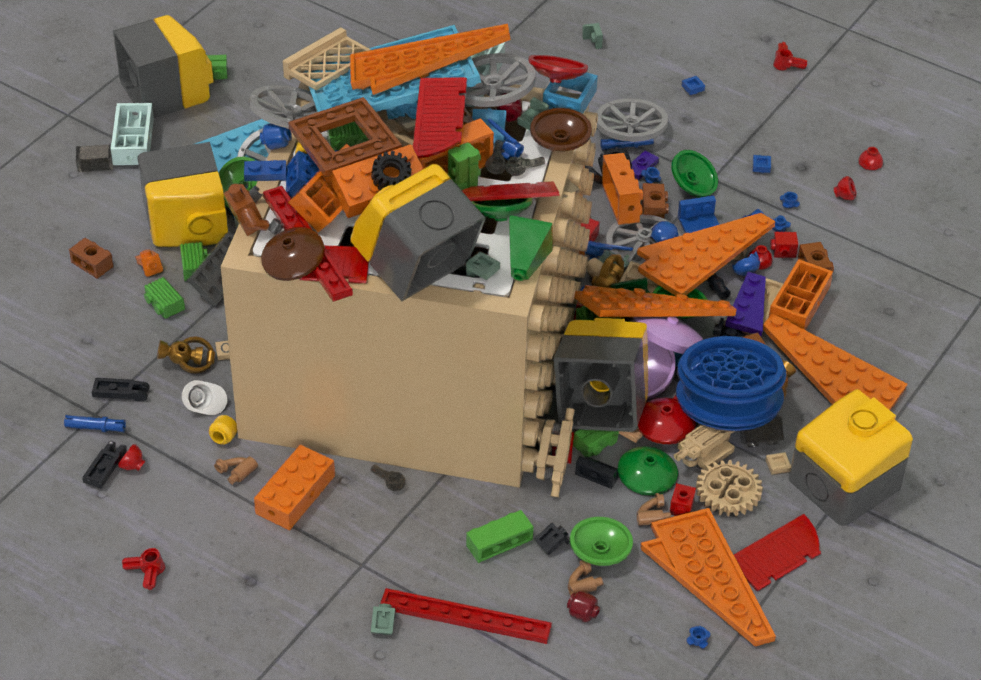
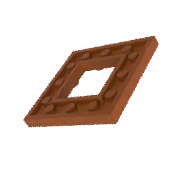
(309, 130)

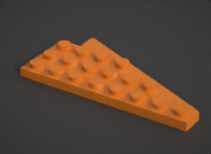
(404, 62)
(692, 258)
(638, 303)
(831, 368)
(702, 561)

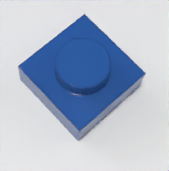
(693, 85)
(761, 164)

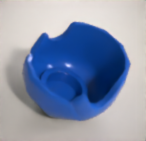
(663, 231)
(746, 265)

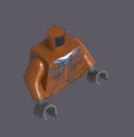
(245, 211)

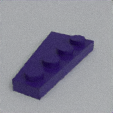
(749, 305)

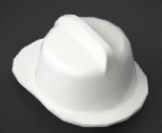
(204, 397)

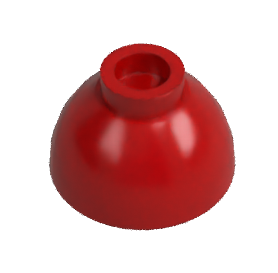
(871, 159)
(845, 189)
(764, 256)
(132, 459)

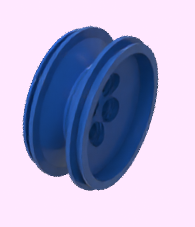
(731, 383)

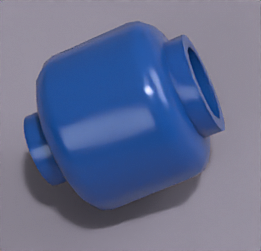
(275, 136)

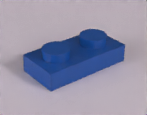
(265, 170)

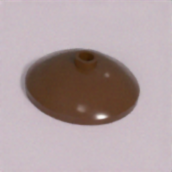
(561, 129)
(292, 253)

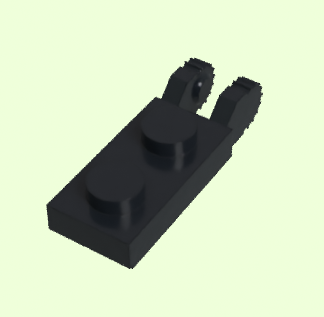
(120, 389)
(104, 465)

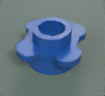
(651, 175)
(789, 200)
(781, 224)
(700, 632)

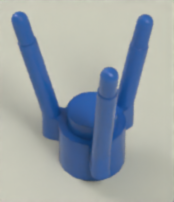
(511, 146)
(596, 249)

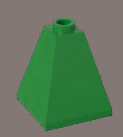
(529, 245)

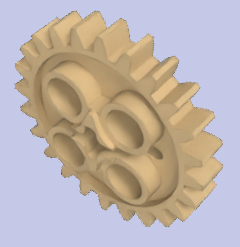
(738, 497)

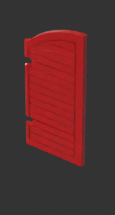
(439, 115)
(511, 191)
(349, 262)
(779, 552)

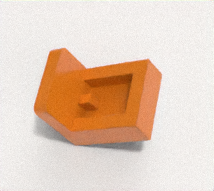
(150, 262)

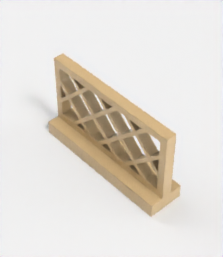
(322, 51)

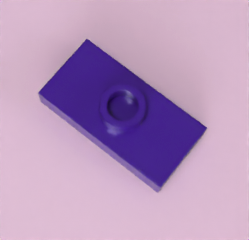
(642, 162)

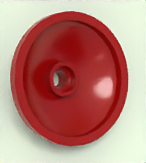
(557, 67)
(665, 421)

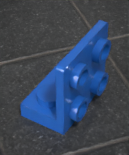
(299, 172)
(697, 213)

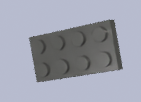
(207, 276)

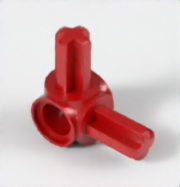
(785, 59)
(150, 563)

